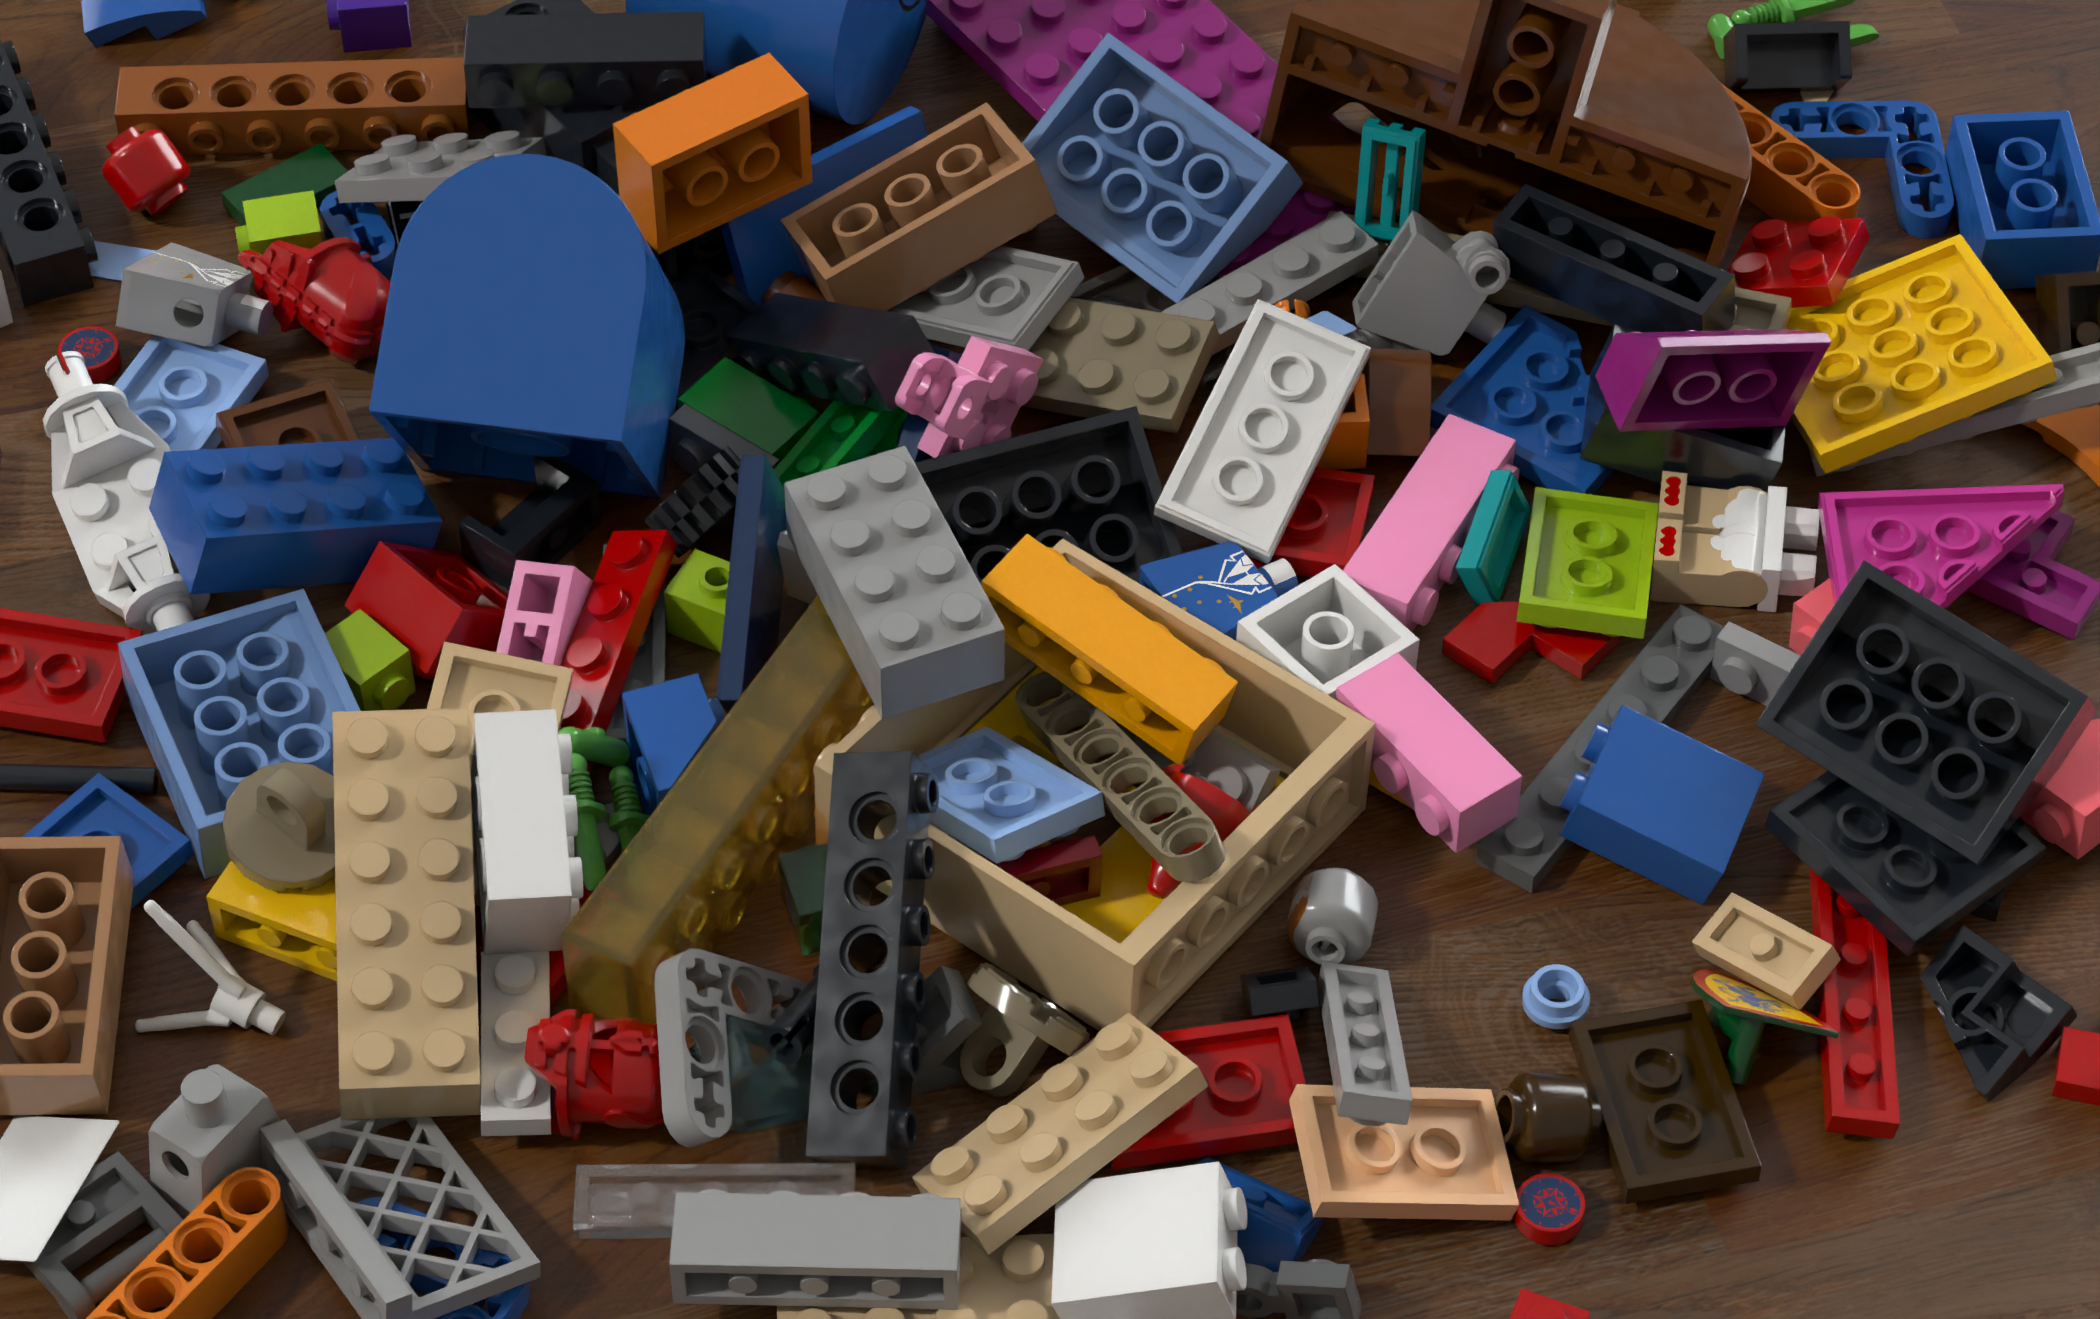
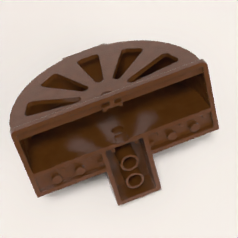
(1552, 80)

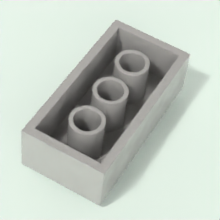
(894, 582)

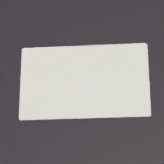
(40, 1175)

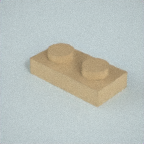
(1766, 951)

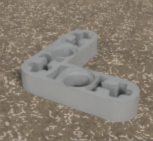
(696, 1093)

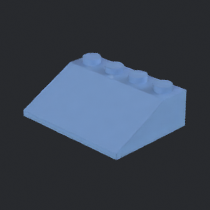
(1156, 172)
(230, 700)

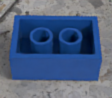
(2023, 195)

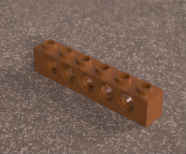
(295, 104)

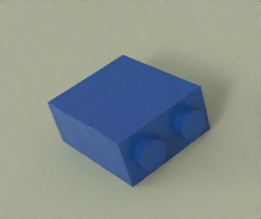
(1659, 803)

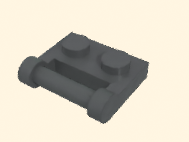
(102, 1212)

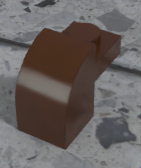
(1398, 401)

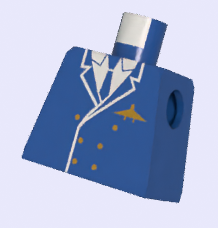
(1218, 584)

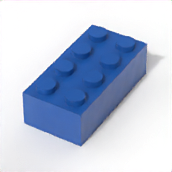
(288, 512)

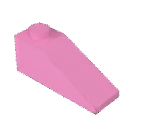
(542, 610)

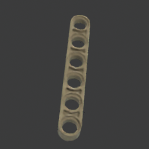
(1123, 769)

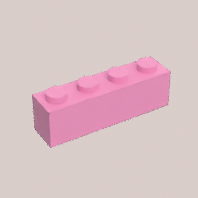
(1428, 520)

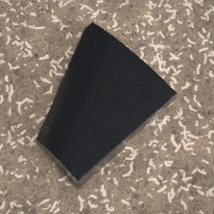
(1993, 1010)

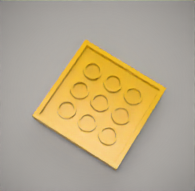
(1912, 354)

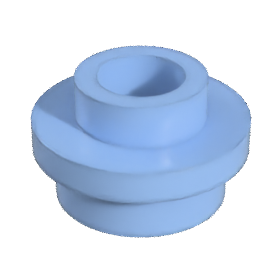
(1558, 983)

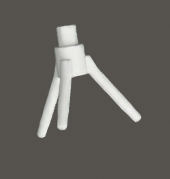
(234, 998)

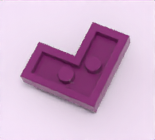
(2038, 586)

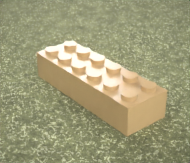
(405, 914)

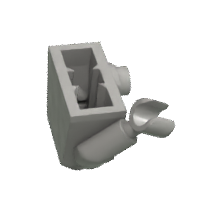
(1431, 290)

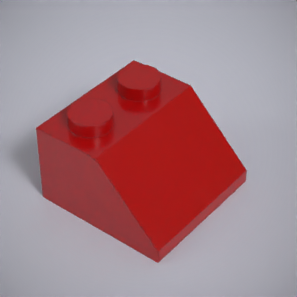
(428, 600)

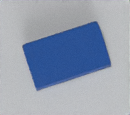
(1277, 1222)

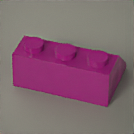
(1708, 377)

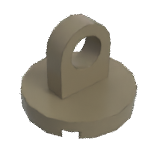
(283, 826)
(1021, 1024)

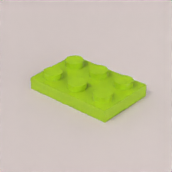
(1588, 563)

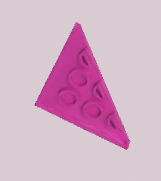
(1930, 537)

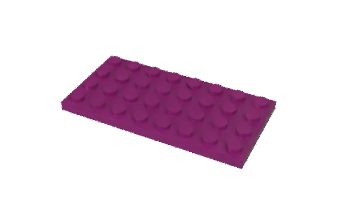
(1042, 44)

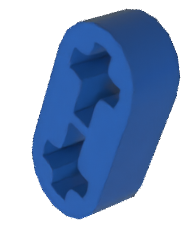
(369, 231)

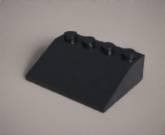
(1067, 482)
(1926, 714)

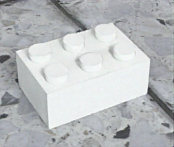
(524, 830)

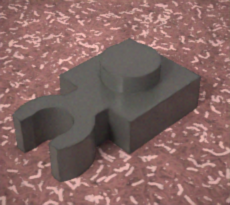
(1301, 1291)

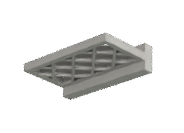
(350, 1249)

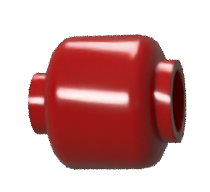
(146, 170)

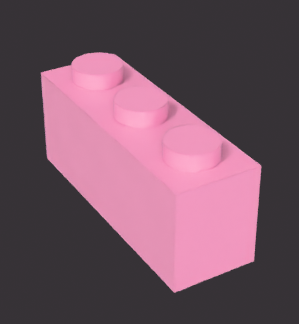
(1433, 755)

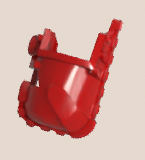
(326, 292)
(597, 1071)

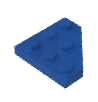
(1533, 391)

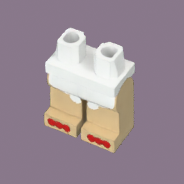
(1730, 546)

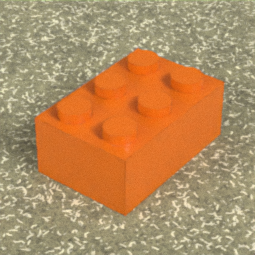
(714, 152)

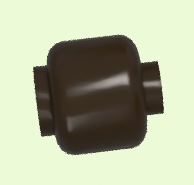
(1547, 1117)

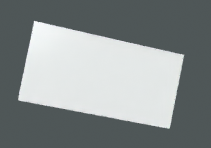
(1262, 431)

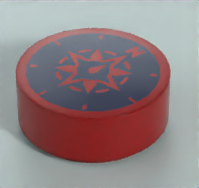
(98, 348)
(1549, 1209)

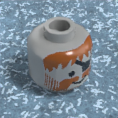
(1334, 913)

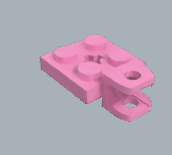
(968, 400)

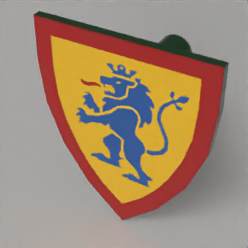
(1743, 1014)

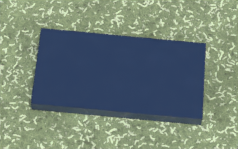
(753, 579)

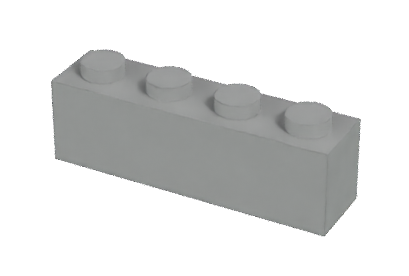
(816, 1250)

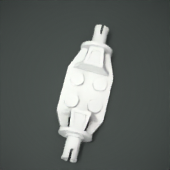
(103, 489)

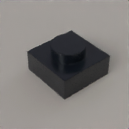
(1280, 992)

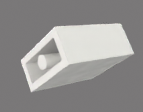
(1150, 1246)

